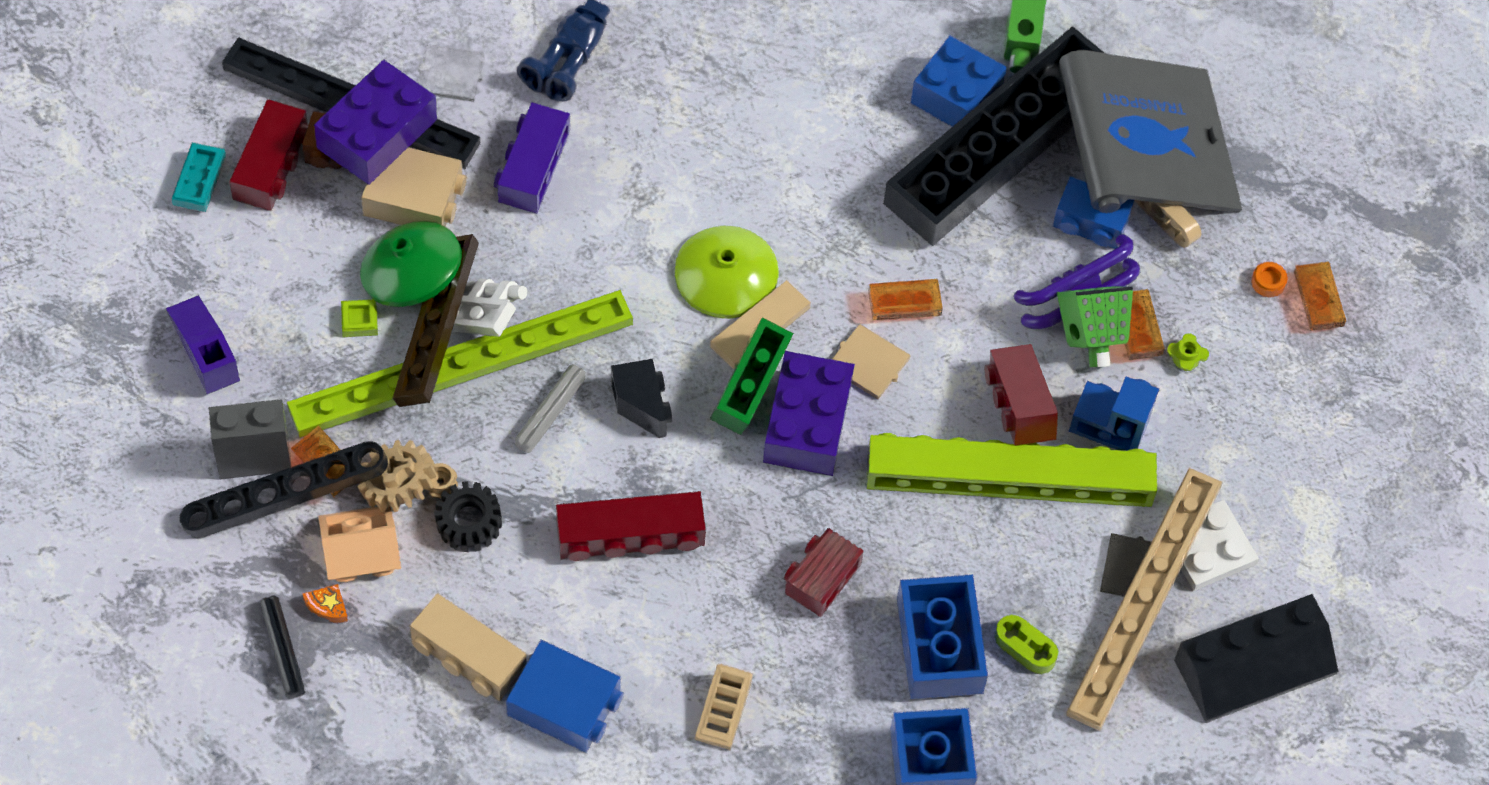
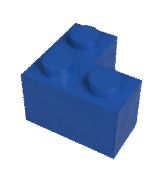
(1114, 416)

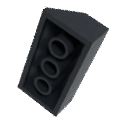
(1257, 658)

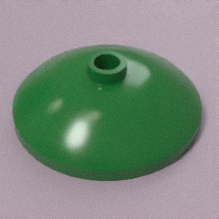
(410, 264)

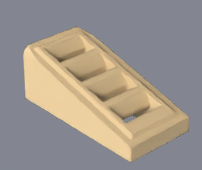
(733, 678)

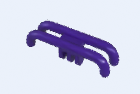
(1082, 278)

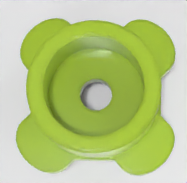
(1187, 361)

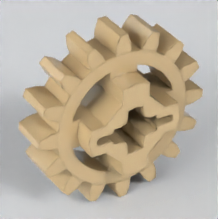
(403, 480)

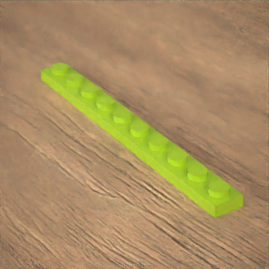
(465, 361)

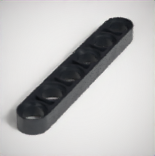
(285, 495)

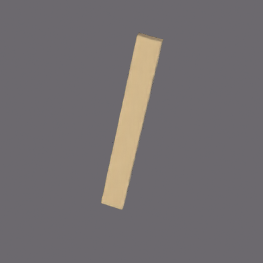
(1144, 599)

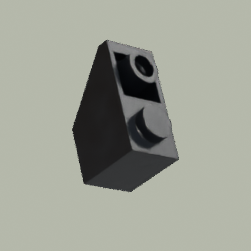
(638, 395)

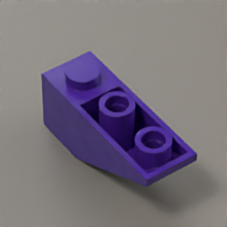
(204, 344)

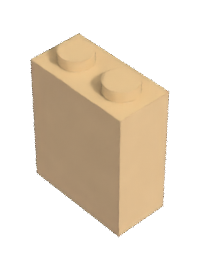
(416, 189)

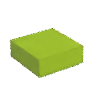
(359, 318)

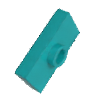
(198, 177)

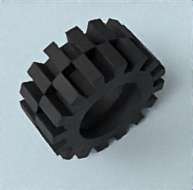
(474, 534)

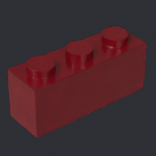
(269, 155)
(1022, 394)

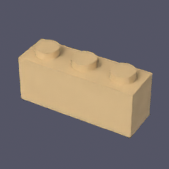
(467, 647)

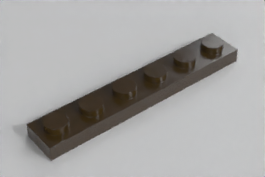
(433, 333)

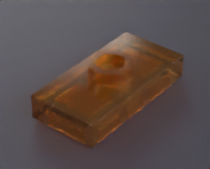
(1319, 296)
(316, 445)

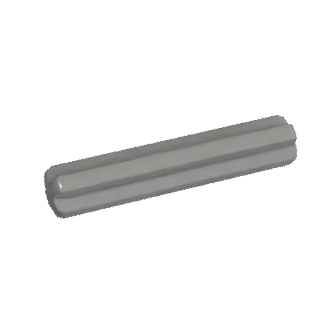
(550, 408)

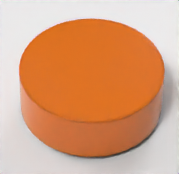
(1269, 279)

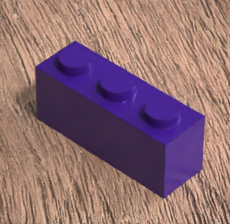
(532, 157)

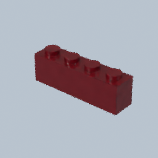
(630, 525)

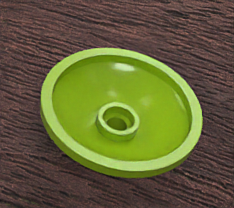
(721, 286)

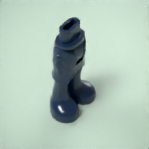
(574, 40)

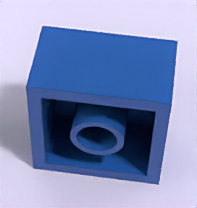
(956, 81)
(933, 747)

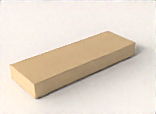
(780, 307)

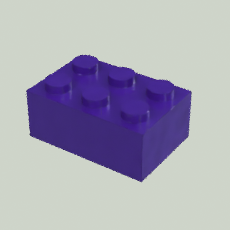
(376, 121)
(808, 413)

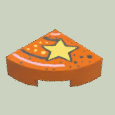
(327, 604)

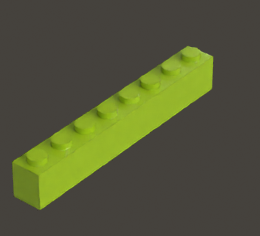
(1011, 470)

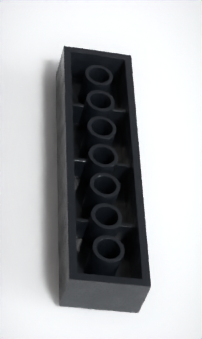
(986, 145)

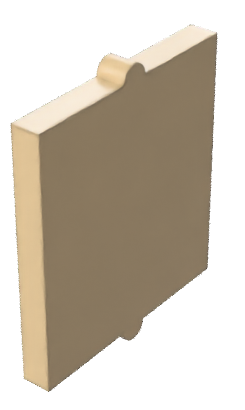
(874, 358)

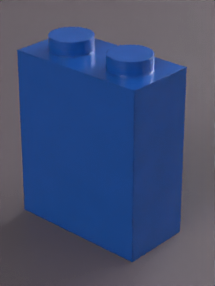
(564, 696)

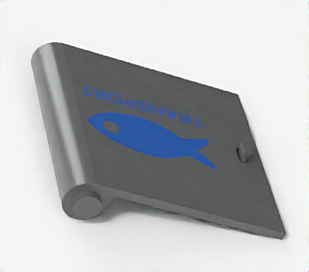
(1147, 132)

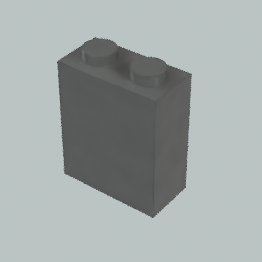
(250, 439)

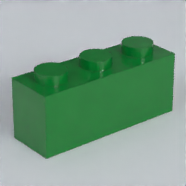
(751, 376)

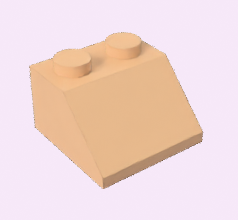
(359, 543)

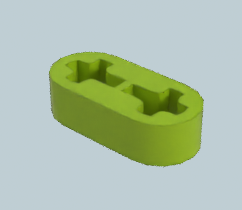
(1026, 644)

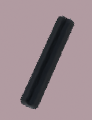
(282, 647)

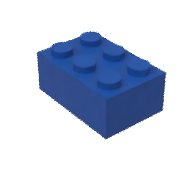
(941, 637)

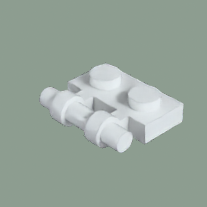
(487, 307)

